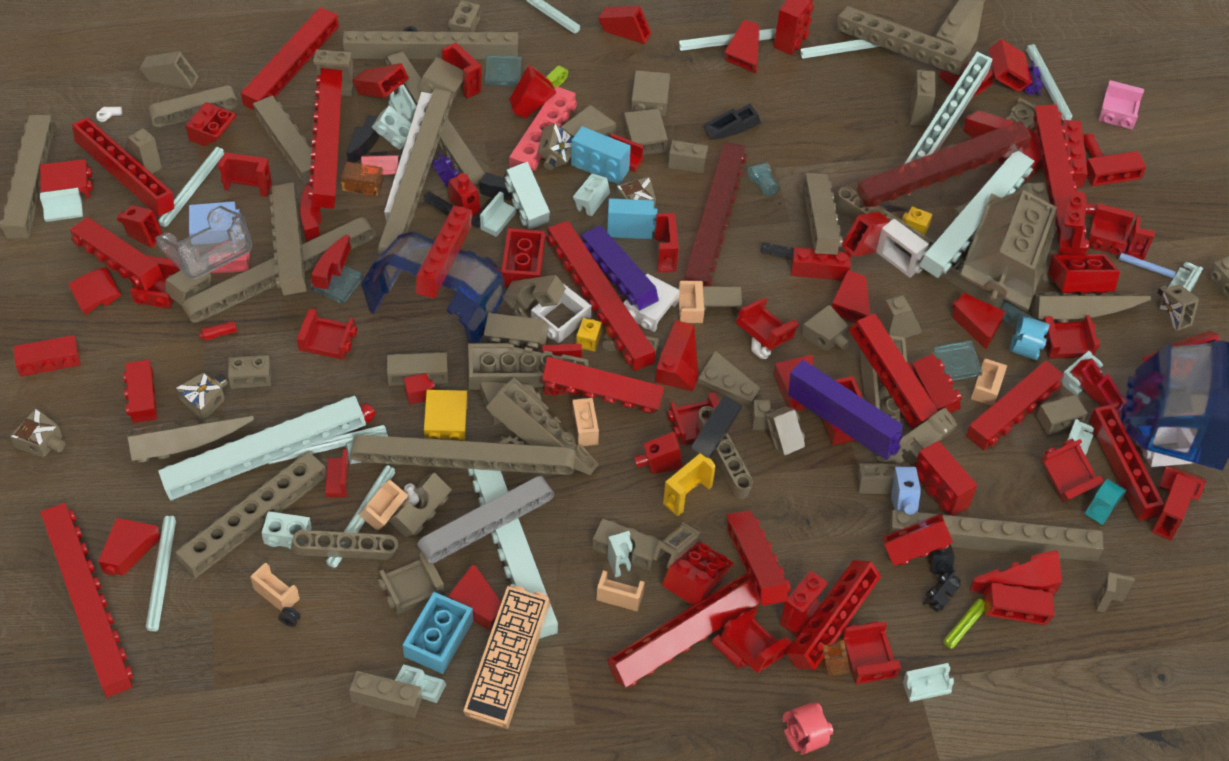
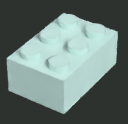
(527, 196)

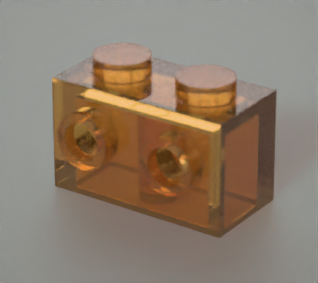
(362, 178)

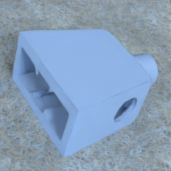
(905, 497)

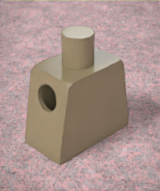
(826, 330)

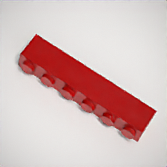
(443, 252)
(116, 253)
(893, 370)
(602, 384)
(1015, 405)
(1126, 463)
(758, 558)

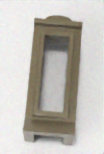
(677, 543)

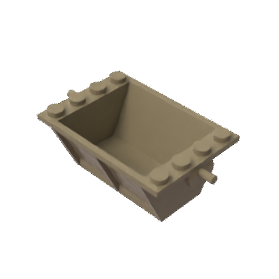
(1011, 247)

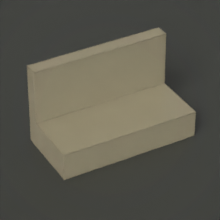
(1113, 588)

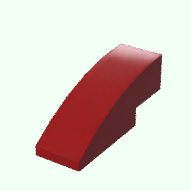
(309, 216)
(331, 263)
(1098, 385)

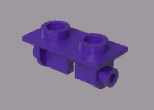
(1036, 83)
(442, 166)

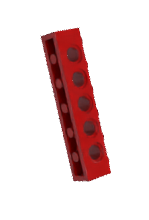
(833, 614)

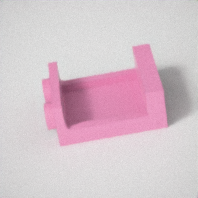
(1121, 104)

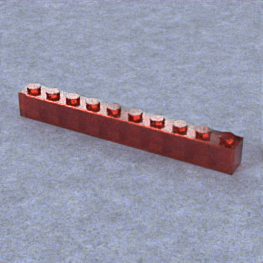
(943, 164)
(715, 214)

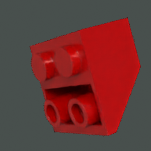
(208, 124)

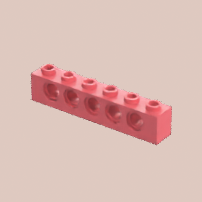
(554, 111)

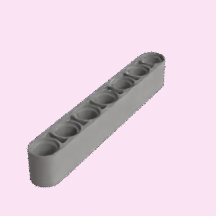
(485, 519)

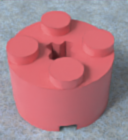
(807, 728)

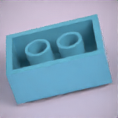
(600, 155)
(438, 632)

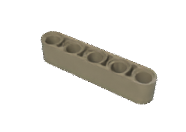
(185, 107)
(728, 460)
(335, 550)

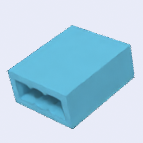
(631, 218)

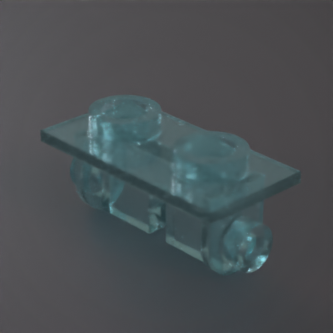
(1013, 314)

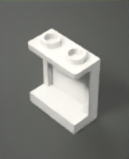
(650, 316)

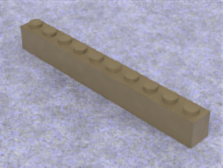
(428, 44)
(1011, 536)

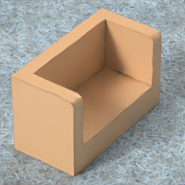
(691, 301)
(989, 382)
(586, 421)
(383, 505)
(274, 589)
(619, 594)

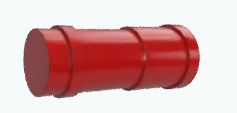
(1092, 145)
(217, 331)
(728, 652)

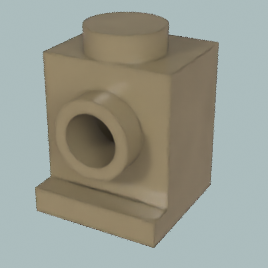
(759, 410)

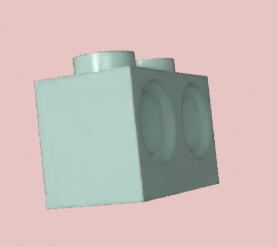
(392, 127)
(287, 526)

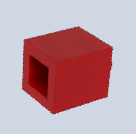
(417, 387)

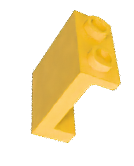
(445, 415)
(697, 471)

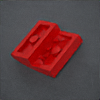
(94, 289)

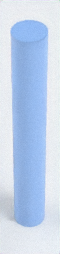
(1147, 265)

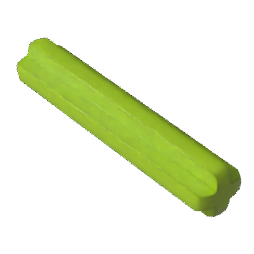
(964, 624)

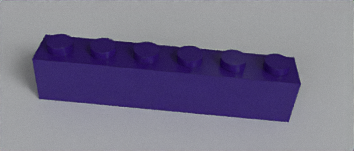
(620, 268)

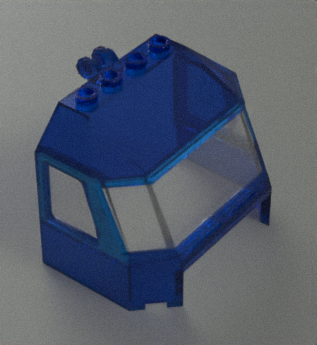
(474, 278)
(1182, 403)

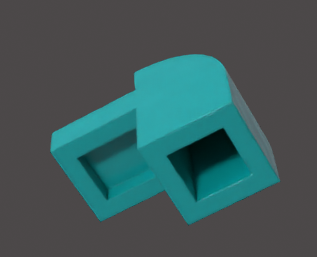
(1105, 500)

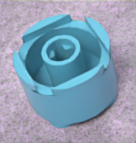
(1029, 337)

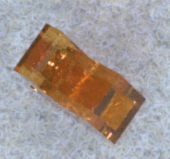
(836, 659)

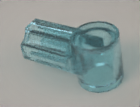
(762, 175)

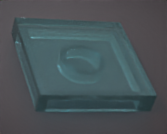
(503, 70)
(341, 286)
(959, 360)

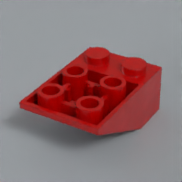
(697, 573)

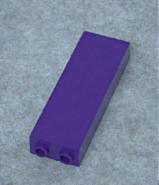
(845, 410)

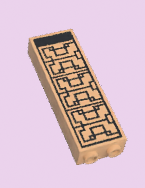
(507, 657)

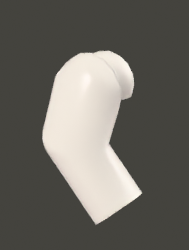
(107, 112)
(758, 350)
(412, 497)

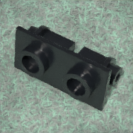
(936, 595)

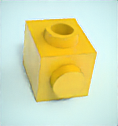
(918, 219)
(589, 334)

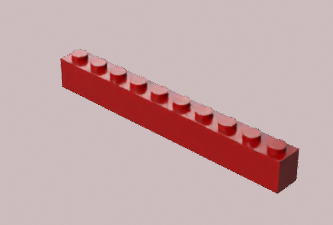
(326, 139)
(1056, 164)
(601, 296)
(86, 600)

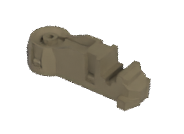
(929, 432)

